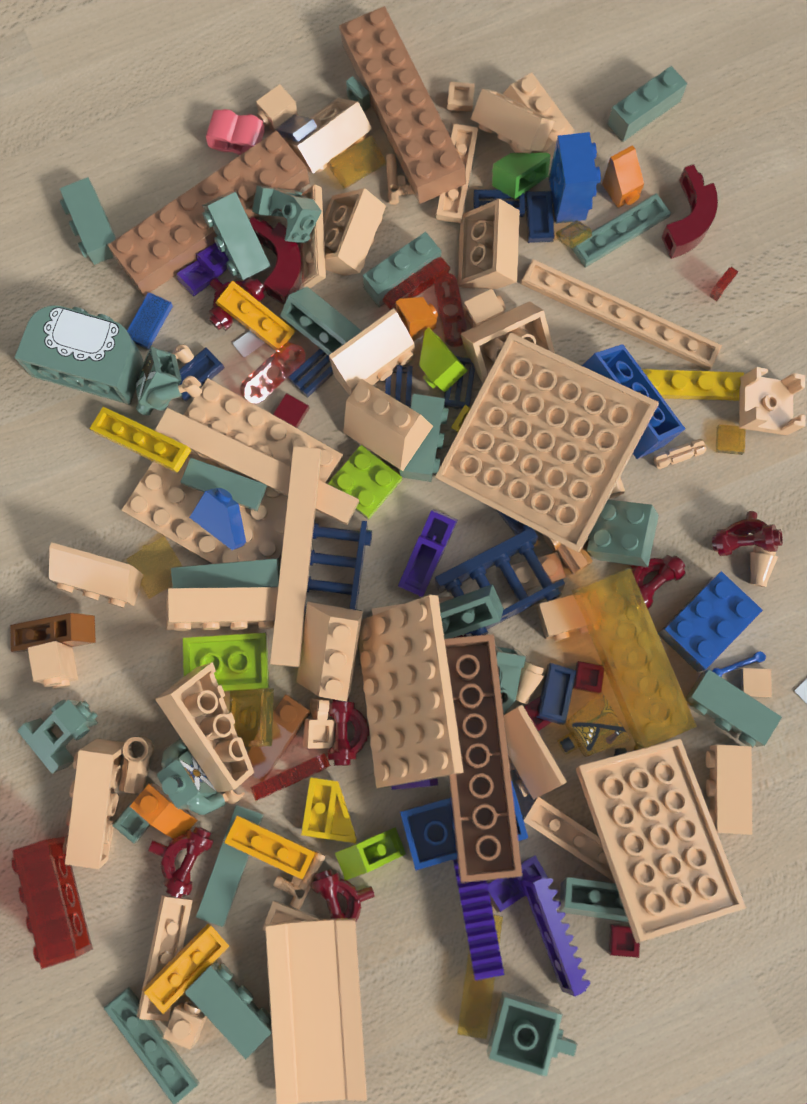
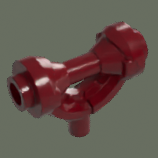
(219, 317)
(738, 535)
(668, 569)
(343, 750)
(179, 880)
(329, 884)

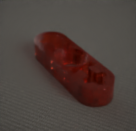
(416, 283)
(442, 301)
(261, 371)
(290, 777)

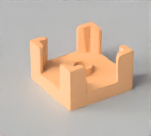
(768, 403)

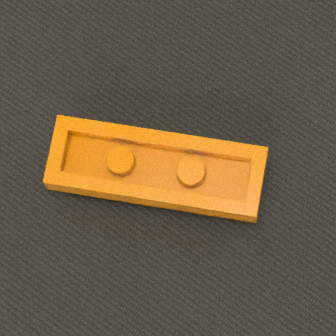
(255, 316)
(269, 847)
(185, 968)

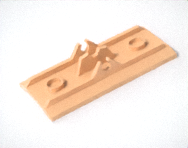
(316, 1011)

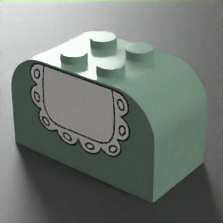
(81, 352)

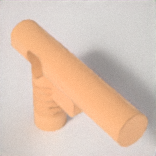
(395, 182)
(298, 883)

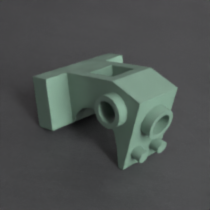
(298, 209)
(509, 664)
(72, 718)

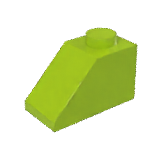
(439, 362)
(370, 854)

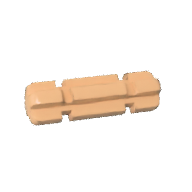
(679, 454)

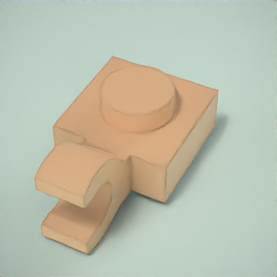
(319, 729)

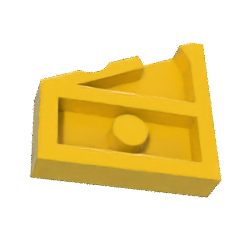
(327, 812)

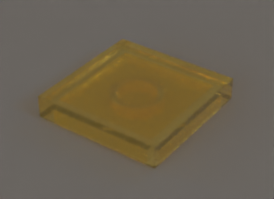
(253, 716)

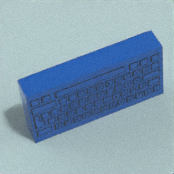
(149, 320)

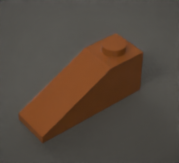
(68, 629)
(287, 722)

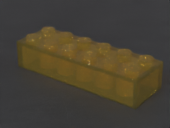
(634, 658)

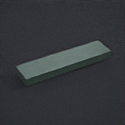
(622, 229)
(228, 575)
(226, 875)
(153, 1050)

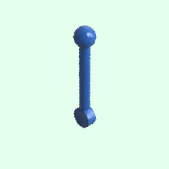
(757, 657)

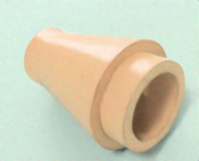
(761, 566)
(529, 680)

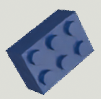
(573, 177)
(710, 622)

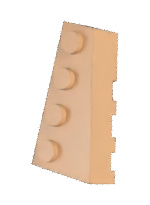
(220, 608)
(207, 728)
(93, 803)

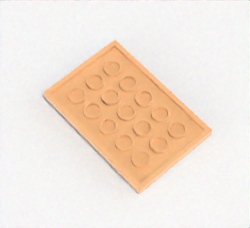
(409, 694)
(659, 840)

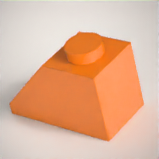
(623, 177)
(416, 315)
(161, 812)

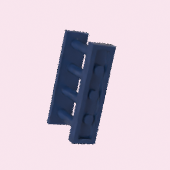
(364, 538)
(500, 556)

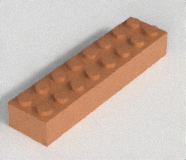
(403, 105)
(177, 232)
(483, 792)

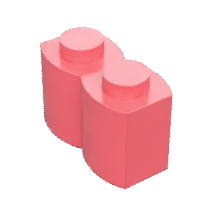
(233, 132)

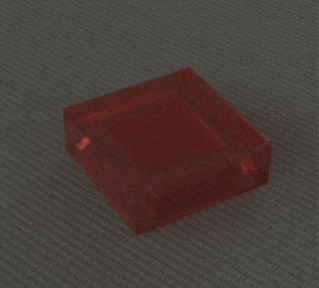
(723, 284)

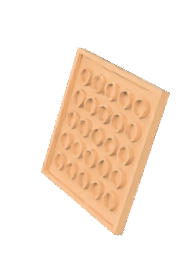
(546, 441)
(167, 504)

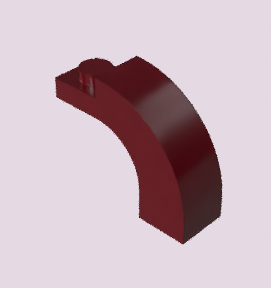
(688, 232)
(287, 274)

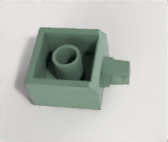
(624, 533)
(527, 1034)

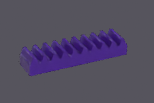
(480, 927)
(554, 935)

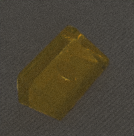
(357, 162)

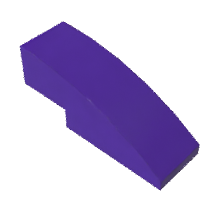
(427, 552)

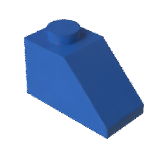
(220, 517)

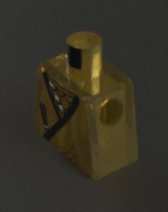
(593, 728)

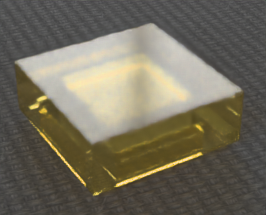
(574, 234)
(730, 439)

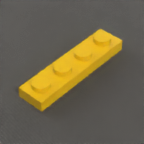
(696, 384)
(140, 439)

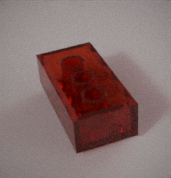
(51, 902)

